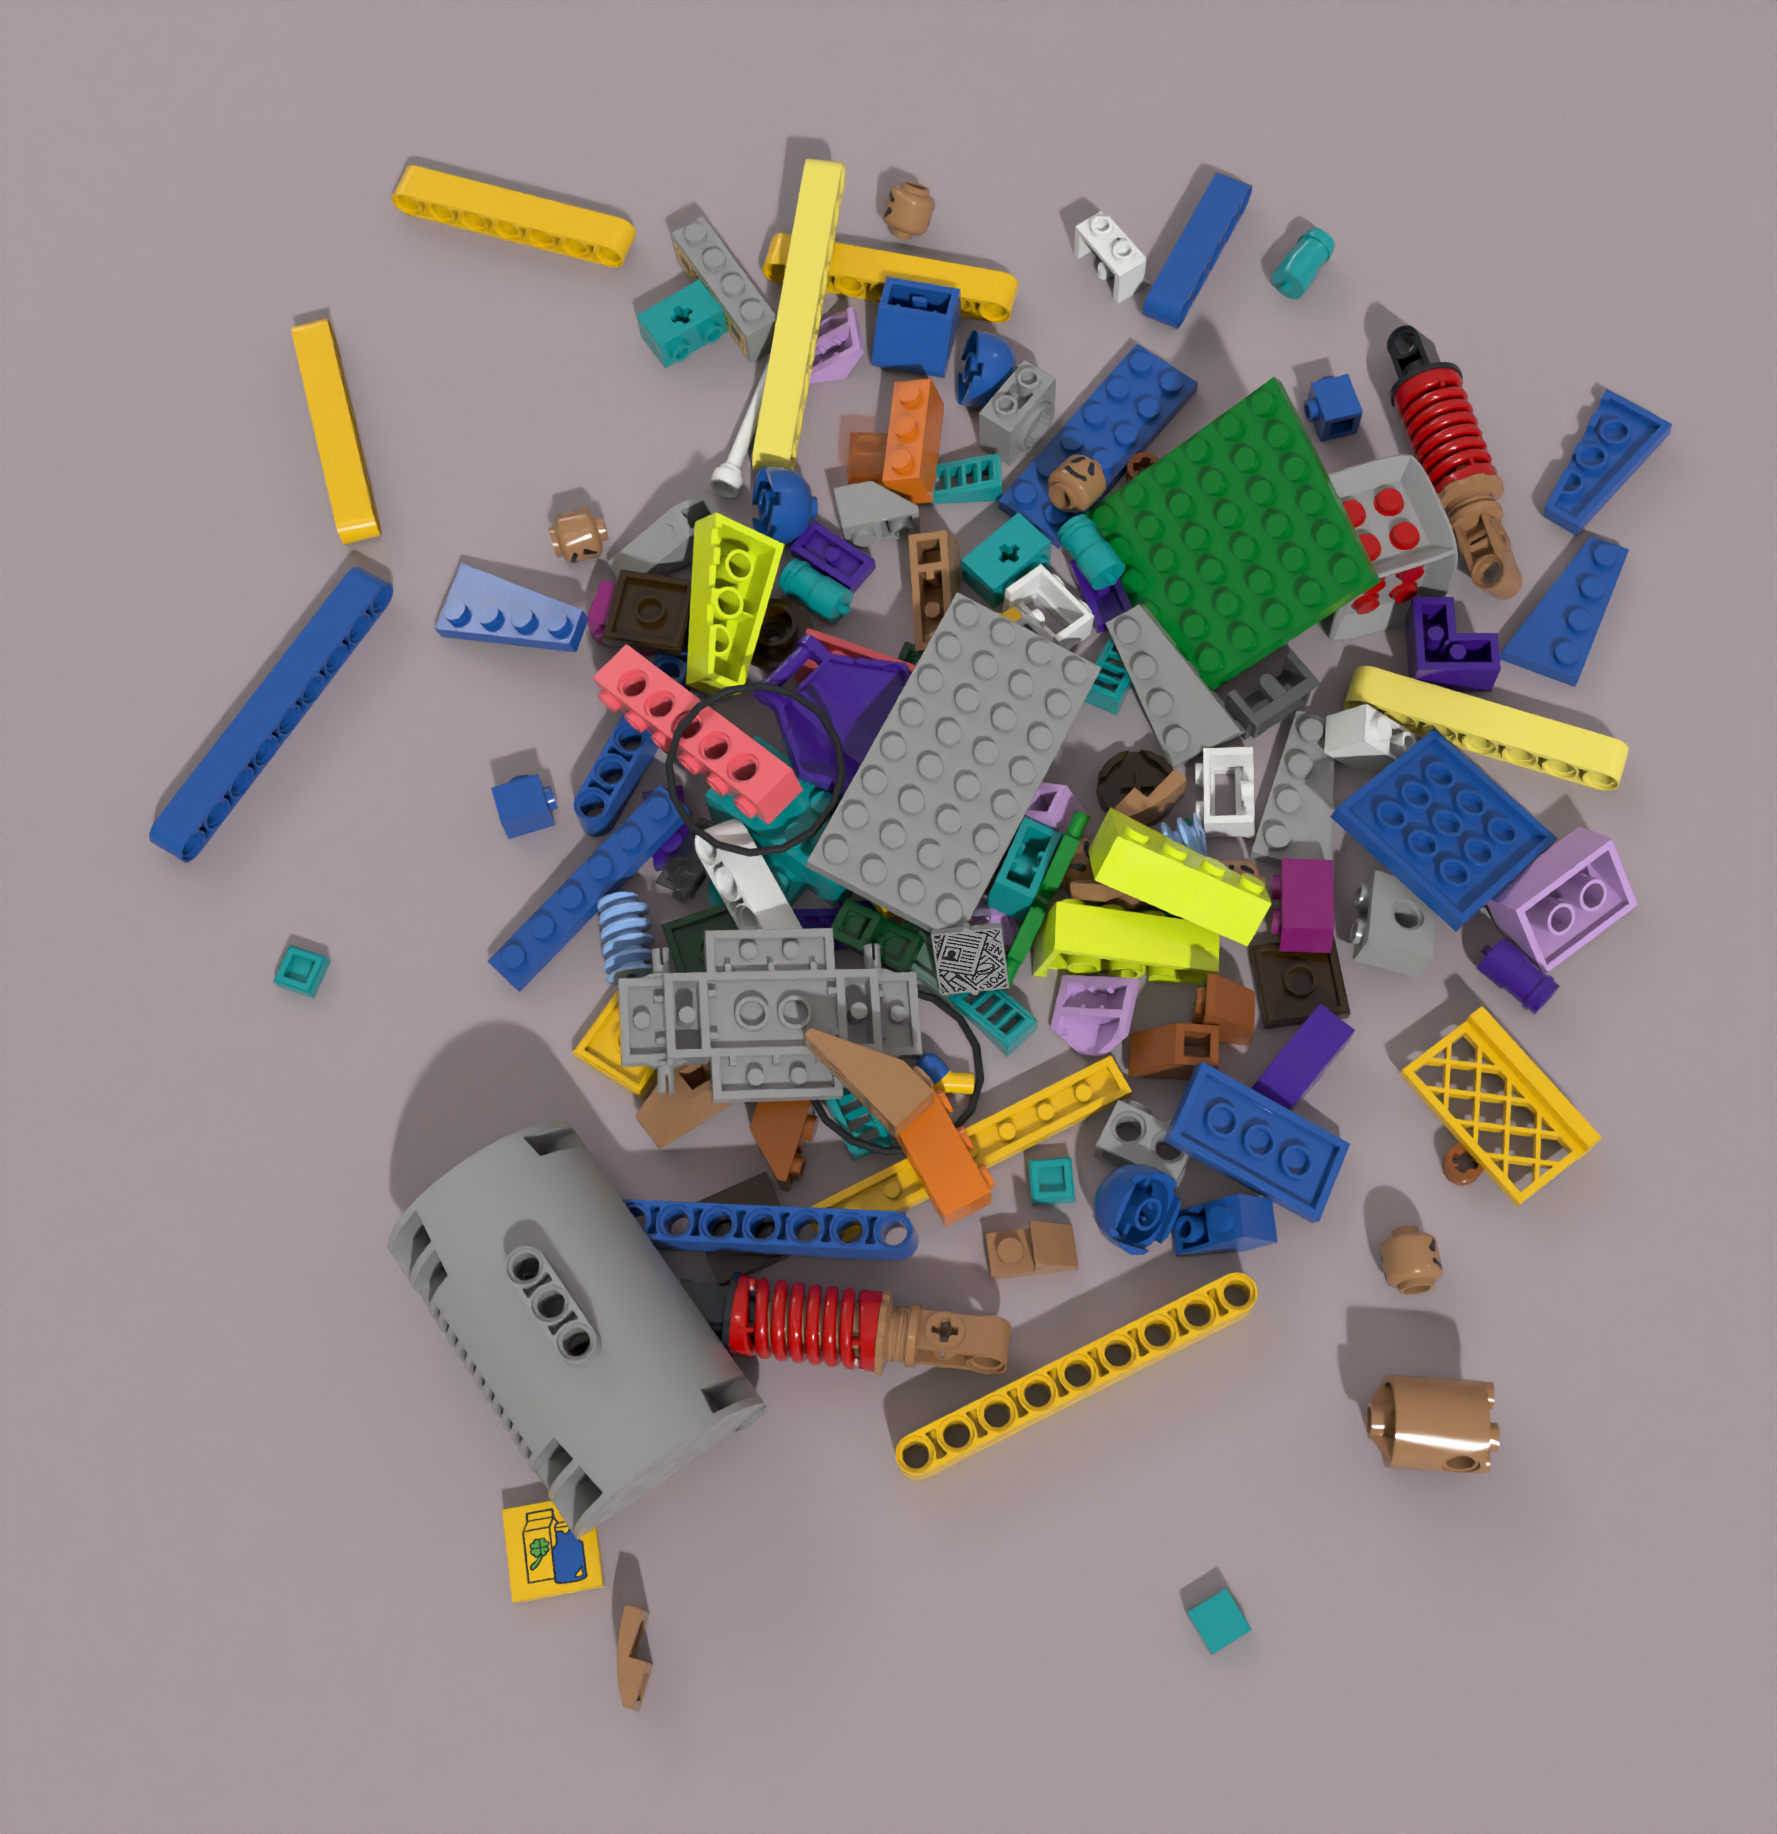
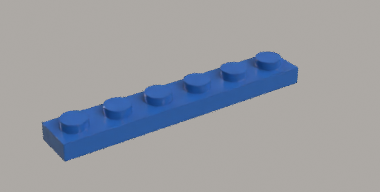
(578, 896)

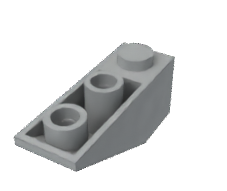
(666, 542)

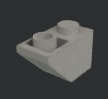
(874, 514)

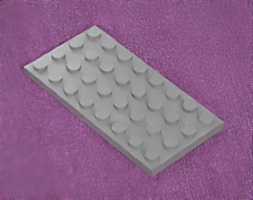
(954, 767)

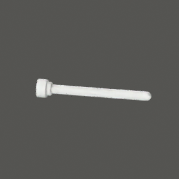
(727, 478)

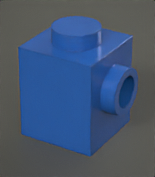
(1333, 407)
(524, 805)

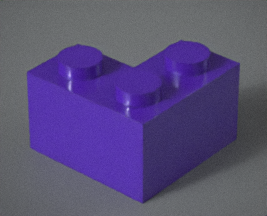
(1446, 657)

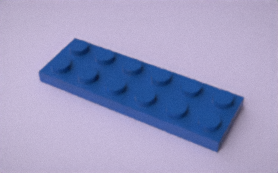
(1110, 428)

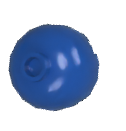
(986, 368)
(782, 504)
(1136, 1207)

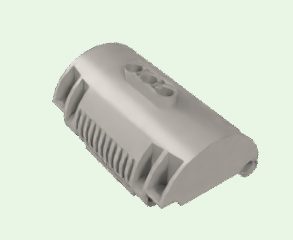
(655, 1372)

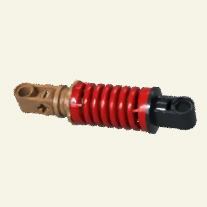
(1455, 457)
(846, 1330)

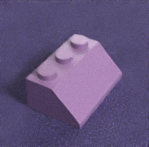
(1564, 898)

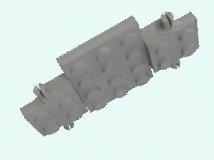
(754, 1010)

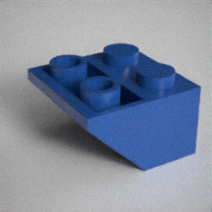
(916, 327)

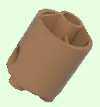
(1433, 1423)

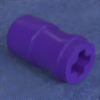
(1517, 975)

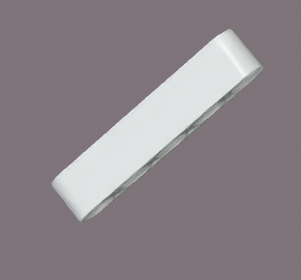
(745, 881)

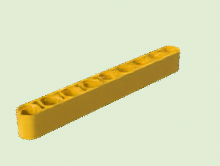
(1090, 1357)

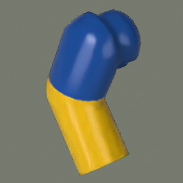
(943, 1077)

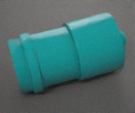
(1302, 264)
(1091, 552)
(816, 591)

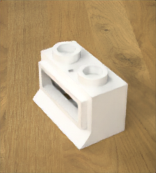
(1117, 253)
(1057, 599)
(1227, 761)

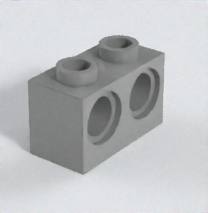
(1142, 1150)

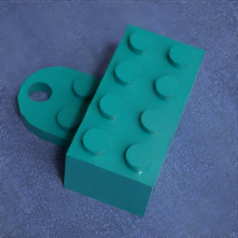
(795, 819)

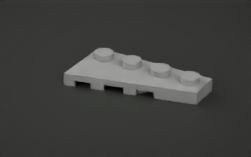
(1170, 689)
(1301, 798)

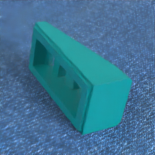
(978, 491)
(1103, 697)
(1015, 1036)
(856, 1153)

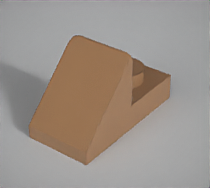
(1032, 1250)

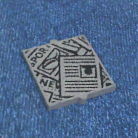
(970, 958)

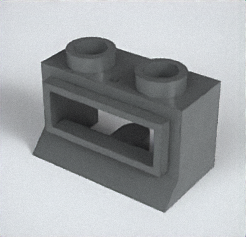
(1274, 699)

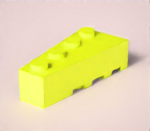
(728, 600)
(1177, 878)
(1124, 944)

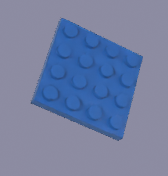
(1443, 828)

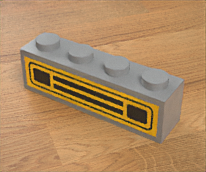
(745, 311)

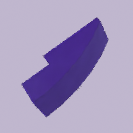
(1304, 1058)

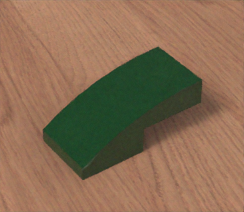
(860, 926)

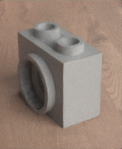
(1018, 413)
(1392, 926)

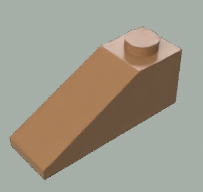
(933, 581)
(879, 1081)

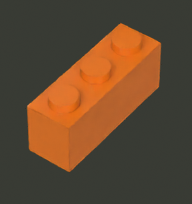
(913, 440)
(944, 1164)

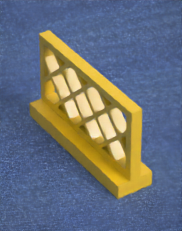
(1532, 1091)

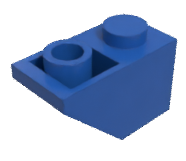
(1225, 1226)

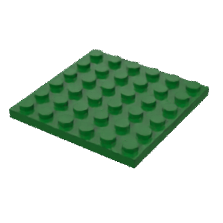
(1237, 538)

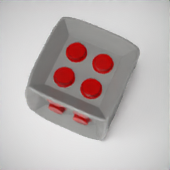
(1404, 538)

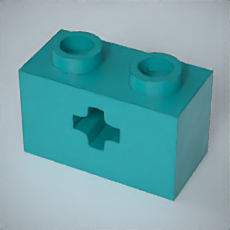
(682, 323)
(1005, 559)
(1023, 868)

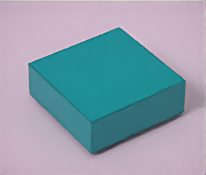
(301, 971)
(1051, 1181)
(1218, 1621)

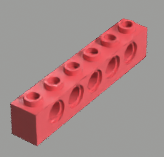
(660, 704)

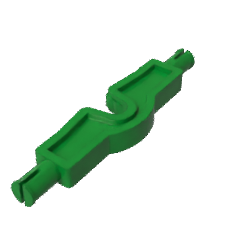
(1048, 887)

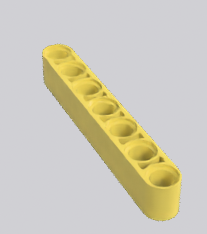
(1492, 728)

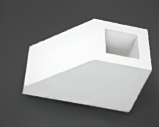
(1365, 738)

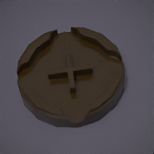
(1130, 770)

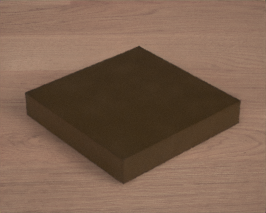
(649, 613)
(1296, 984)
(749, 1192)

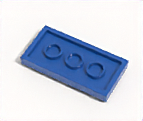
(1256, 1142)

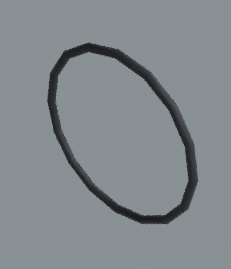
(769, 849)
(959, 1122)

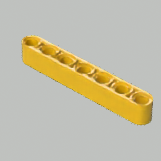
(514, 216)
(863, 272)
(336, 432)

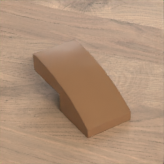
(1163, 798)
(1095, 891)
(632, 1672)

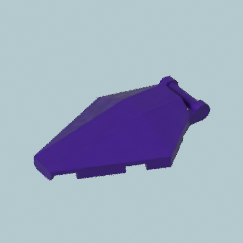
(853, 697)

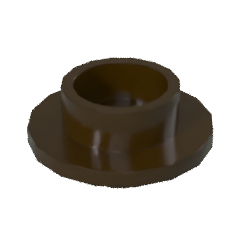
(780, 620)

